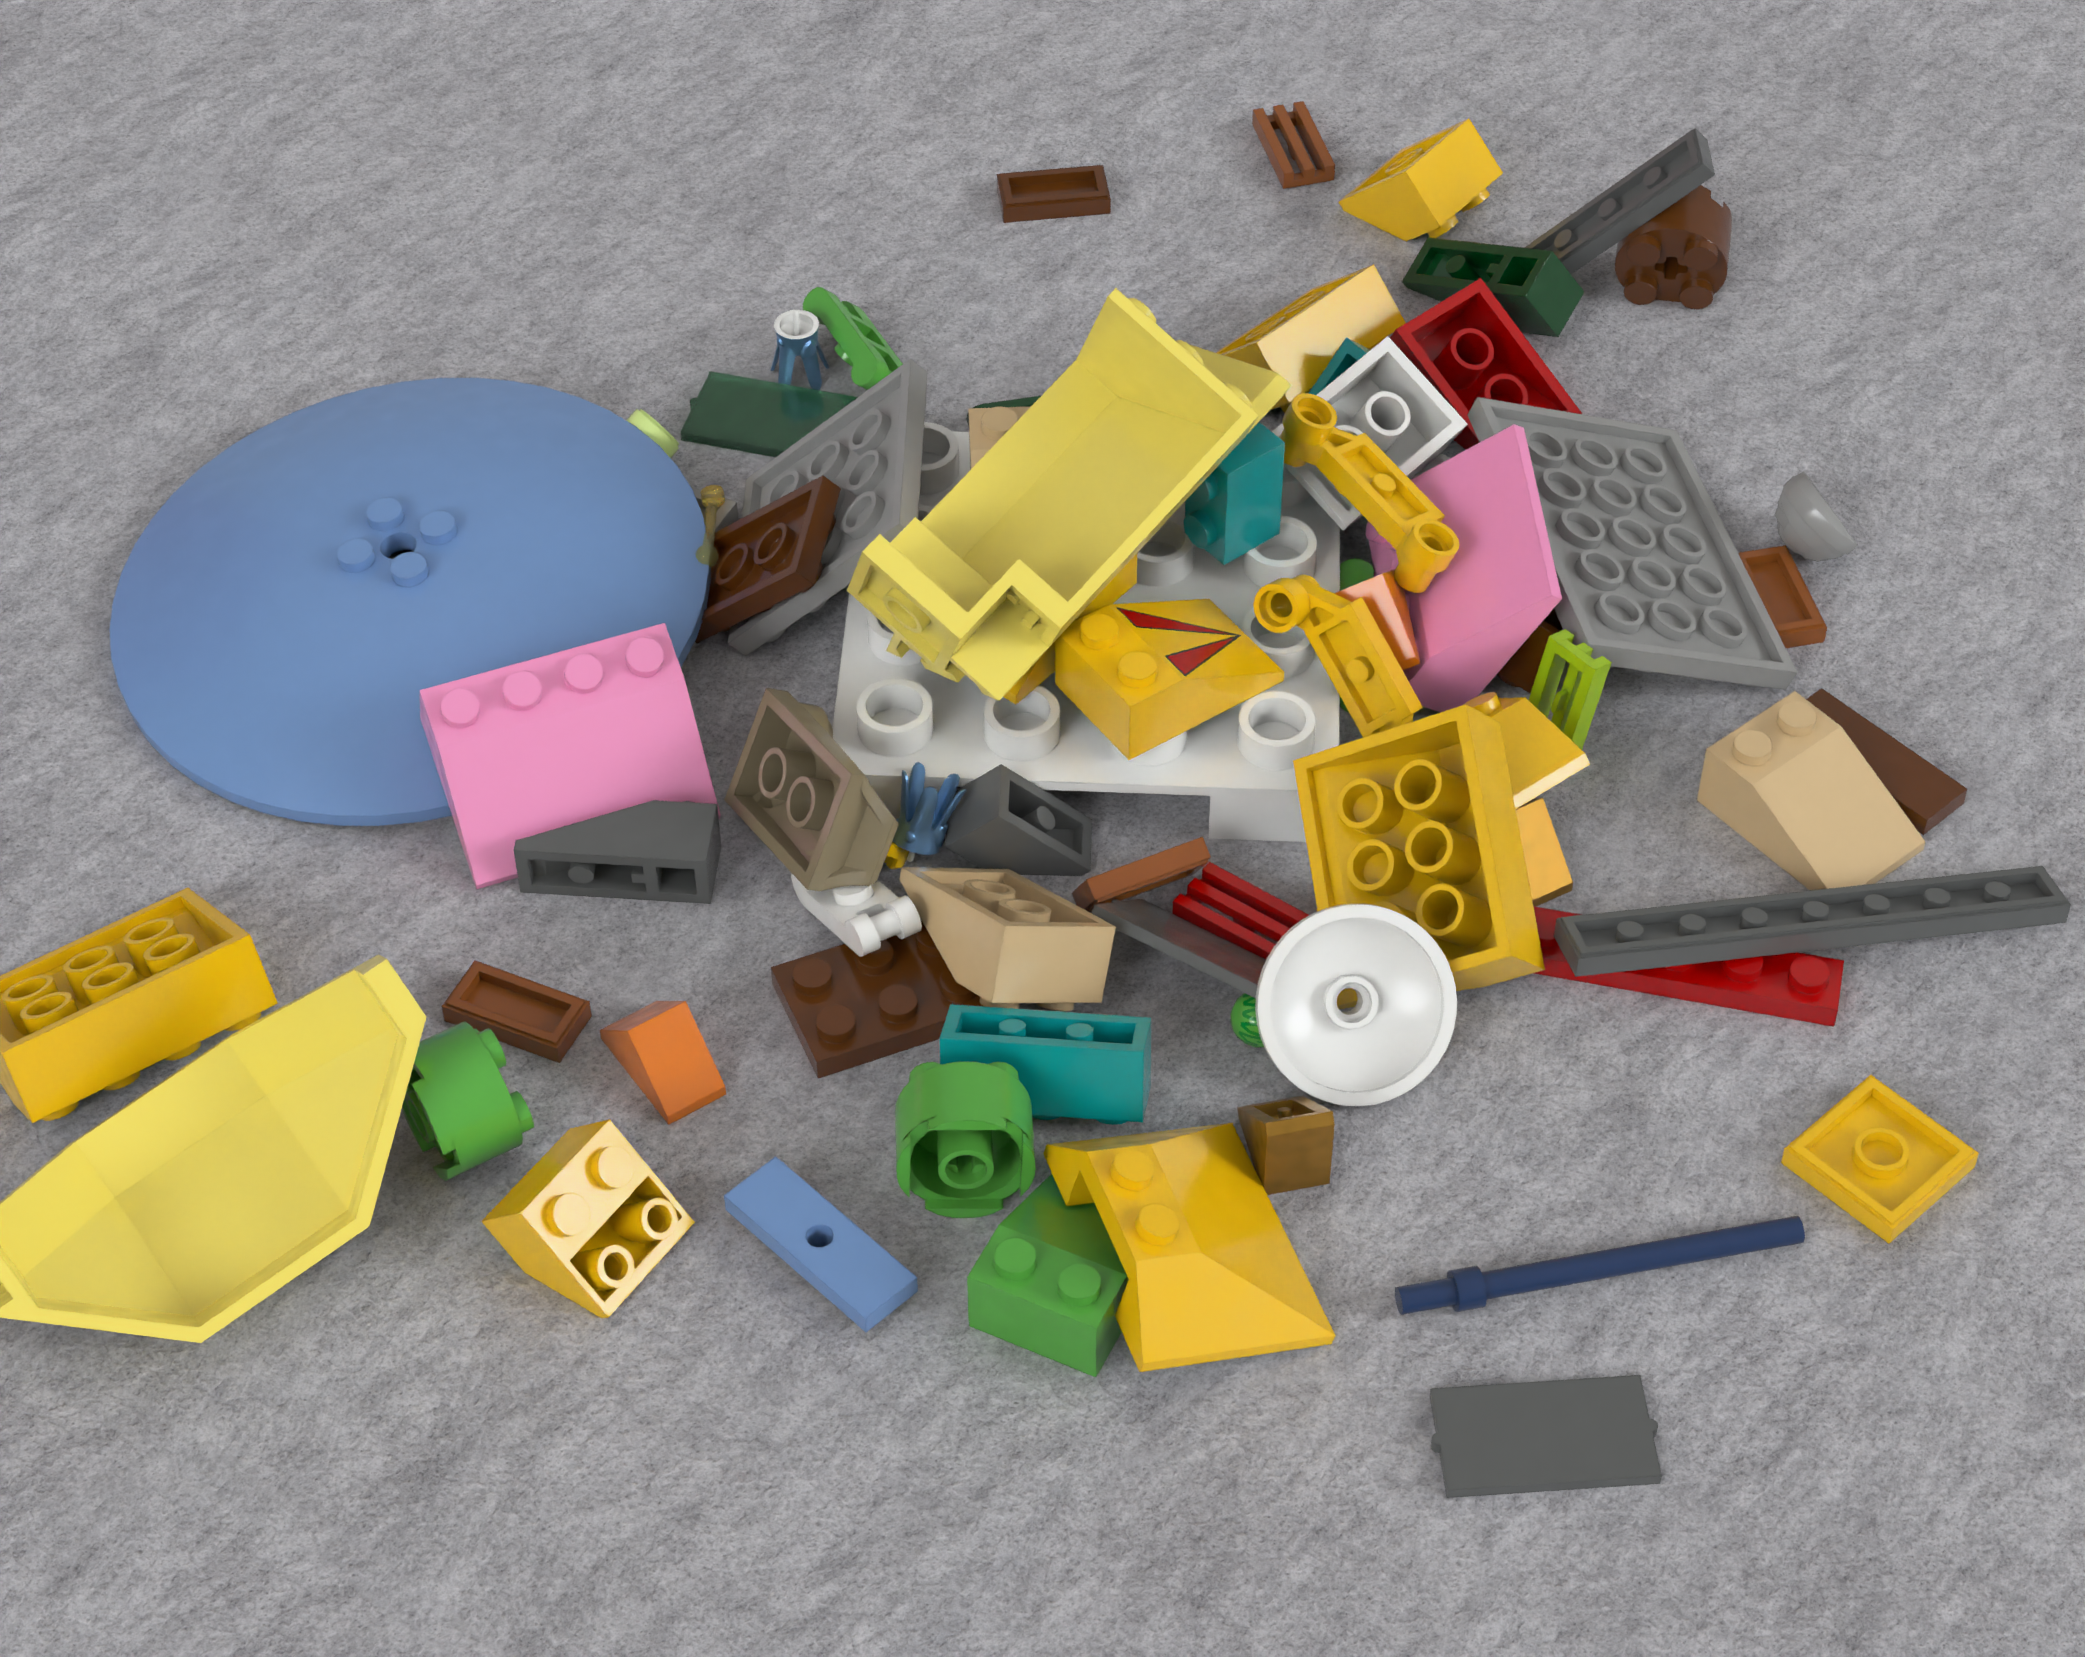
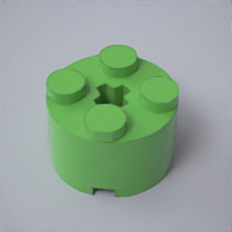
(462, 1101)
(964, 1137)

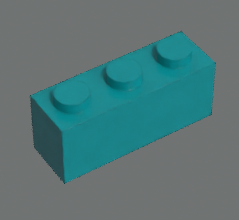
(1063, 1059)

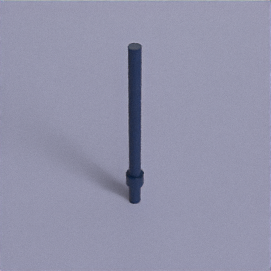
(1471, 1288)

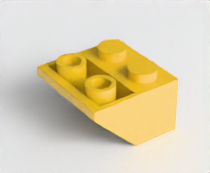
(589, 1218)

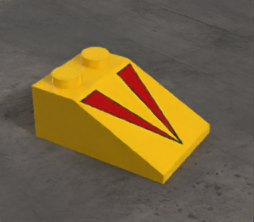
(1158, 669)

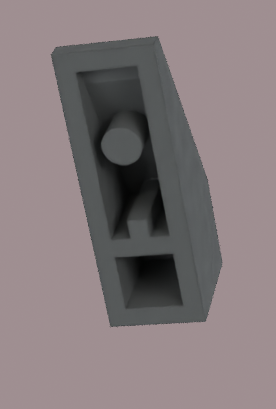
(632, 853)

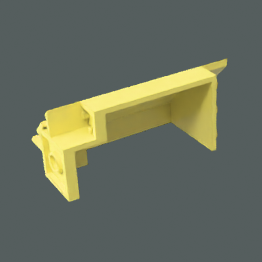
(1062, 500)

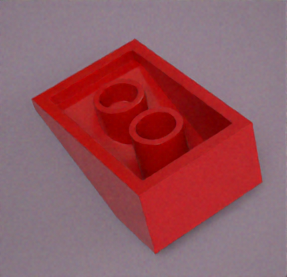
(1476, 350)

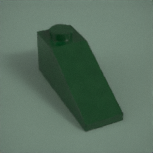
(1525, 281)

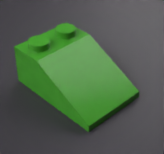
(1050, 1282)

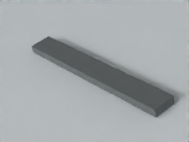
(1809, 920)

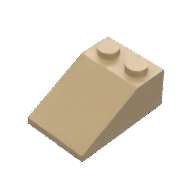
(1807, 798)
(1012, 937)

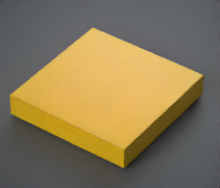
(1879, 1158)

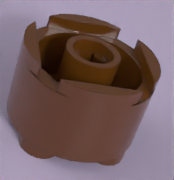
(1678, 253)

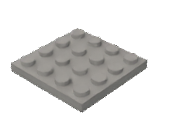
(876, 460)

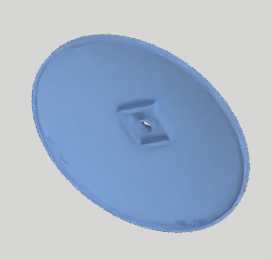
(291, 653)

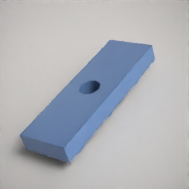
(821, 1244)

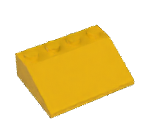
(1429, 831)
(125, 1002)

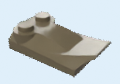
(809, 797)

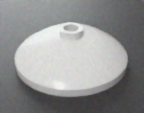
(1400, 1014)

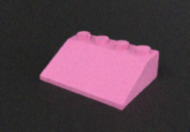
(1496, 582)
(563, 743)

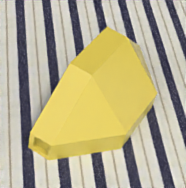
(220, 1171)

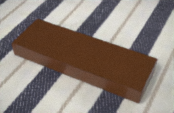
(1915, 784)

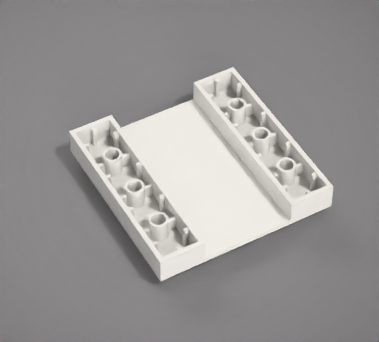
(1243, 758)

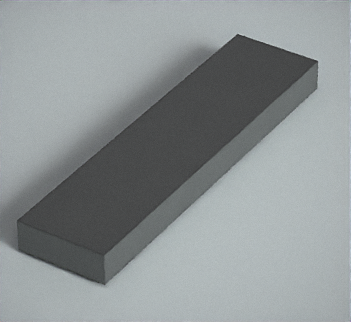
(1630, 202)

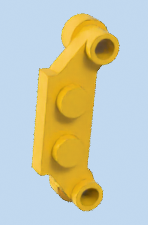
(1373, 487)
(1347, 646)

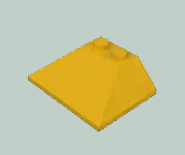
(1197, 1245)

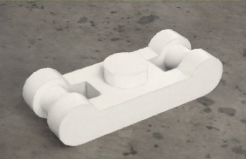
(861, 914)

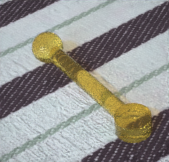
(712, 498)

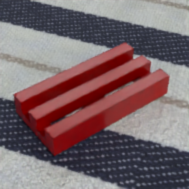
(1241, 900)

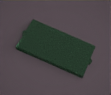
(756, 414)

